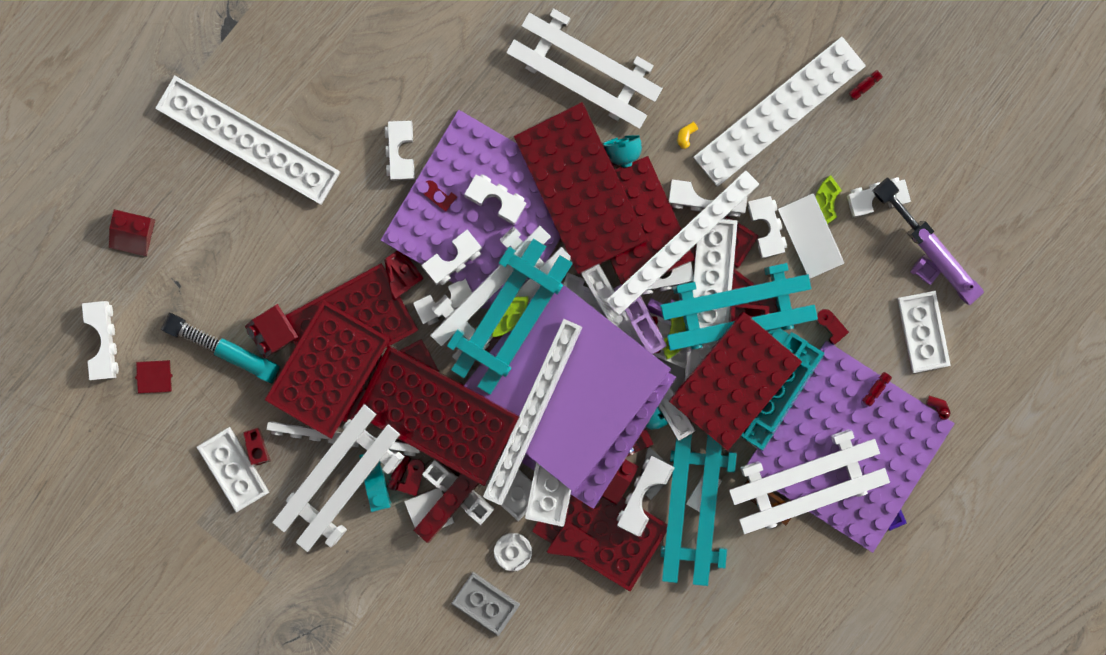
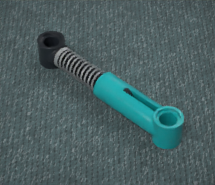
(222, 348)

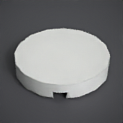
(513, 551)

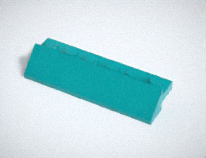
(771, 416)

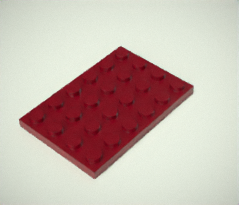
(653, 214)
(365, 299)
(327, 369)
(735, 381)
(620, 553)

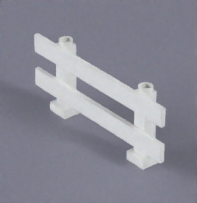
(552, 34)
(458, 318)
(847, 456)
(321, 521)

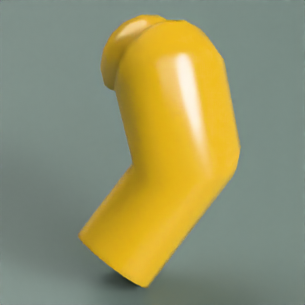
(684, 134)

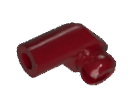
(940, 405)

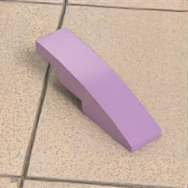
(644, 325)

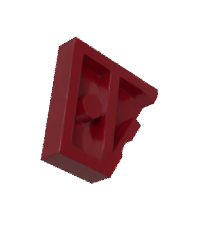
(401, 274)
(572, 542)

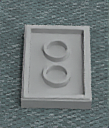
(485, 603)

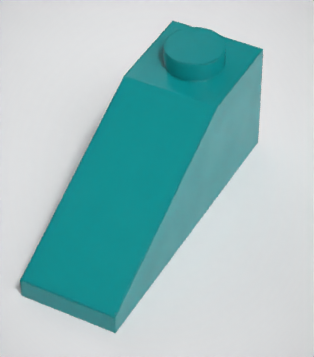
(377, 488)

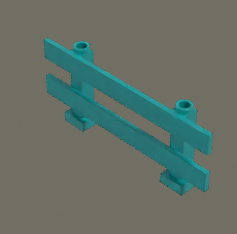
(523, 268)
(778, 288)
(703, 554)

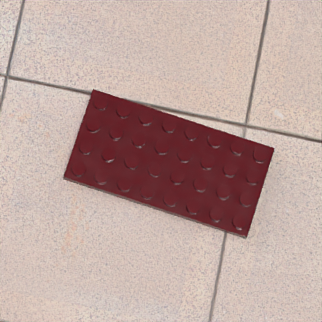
(580, 188)
(438, 415)

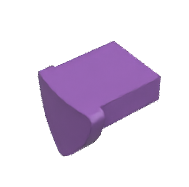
(925, 269)
(655, 308)

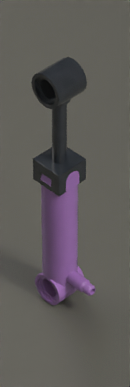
(923, 236)

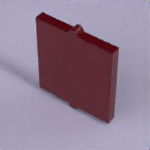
(154, 376)

